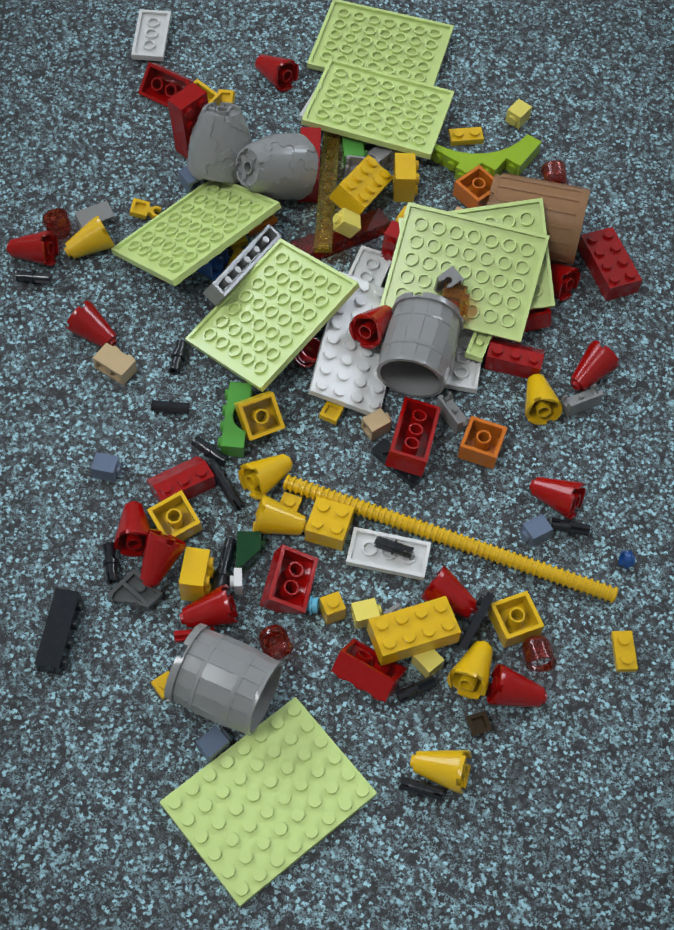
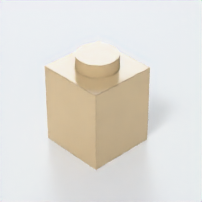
(376, 424)

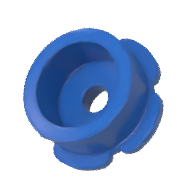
(626, 559)

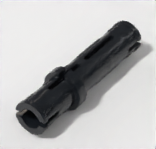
(225, 485)
(222, 572)

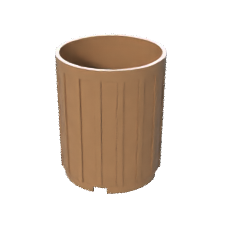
(562, 204)

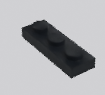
(381, 451)
(475, 619)

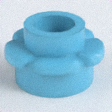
(313, 605)

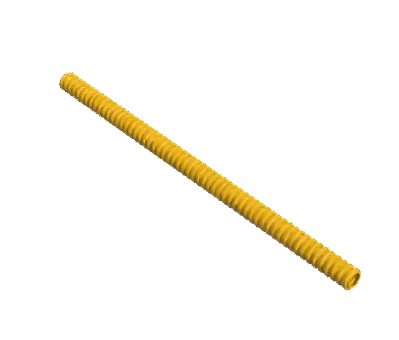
(455, 540)

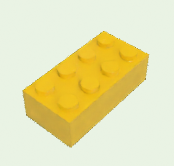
(361, 186)
(413, 630)

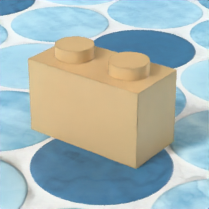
(115, 363)

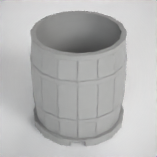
(420, 344)
(223, 680)

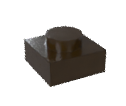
(478, 724)

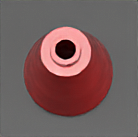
(278, 71)
(36, 248)
(564, 280)
(91, 325)
(370, 326)
(593, 366)
(559, 494)
(132, 530)
(159, 556)
(448, 585)
(211, 609)
(514, 689)

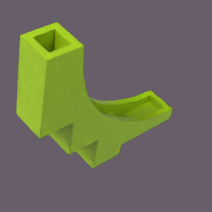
(512, 159)

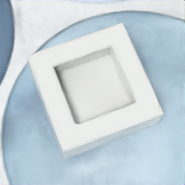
(236, 581)

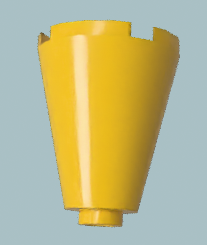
(89, 240)
(541, 401)
(264, 474)
(277, 518)
(472, 671)
(443, 767)

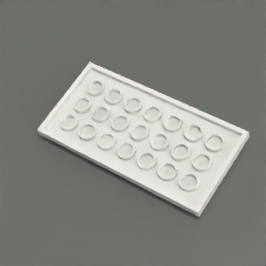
(343, 368)

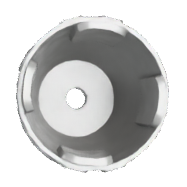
(217, 141)
(279, 166)

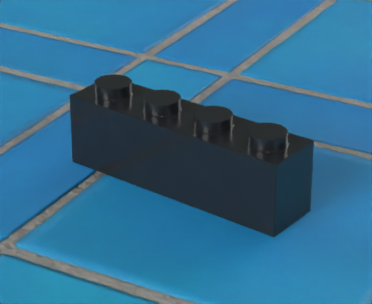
(59, 631)

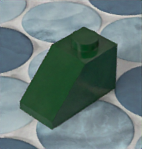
(248, 549)

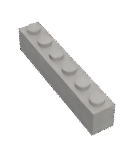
(242, 264)

